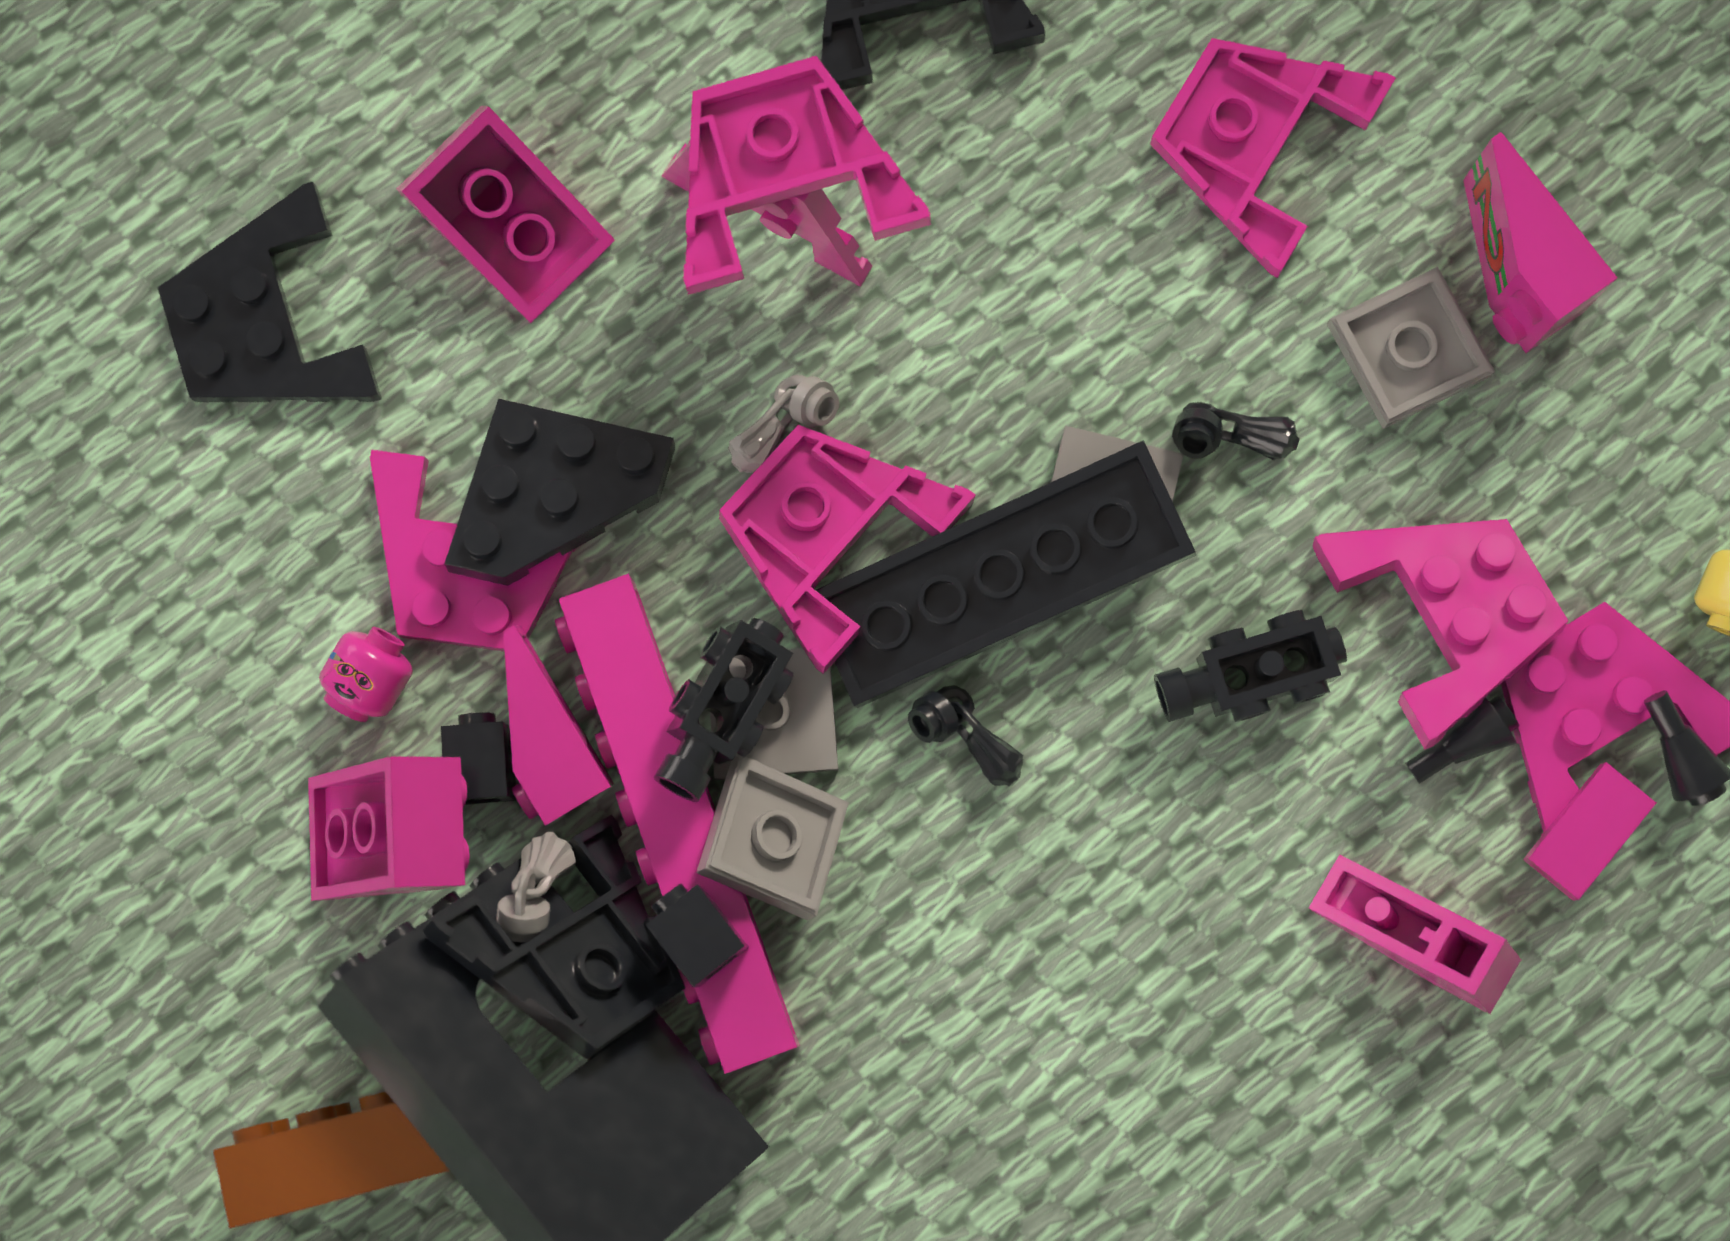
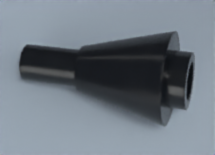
(1479, 733)
(1691, 764)

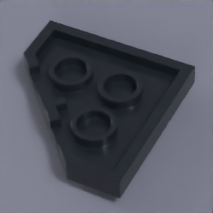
(551, 487)

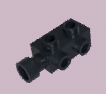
(1263, 665)
(730, 699)

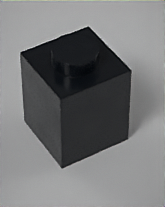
(484, 756)
(695, 933)

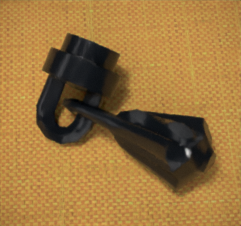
(1200, 431)
(938, 719)

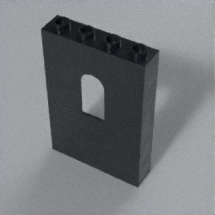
(600, 1157)

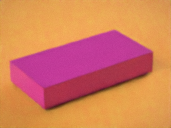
(1589, 831)

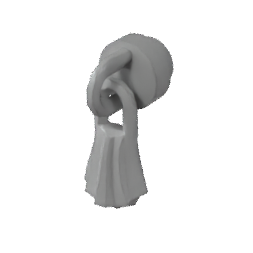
(809, 403)
(525, 912)

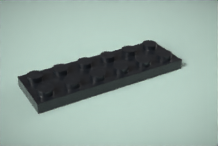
(1007, 572)

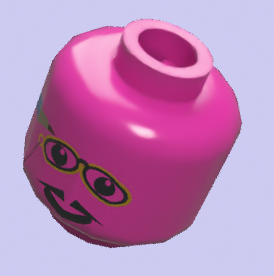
(365, 674)

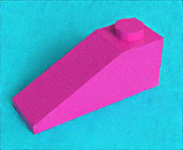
(548, 746)
(1417, 933)

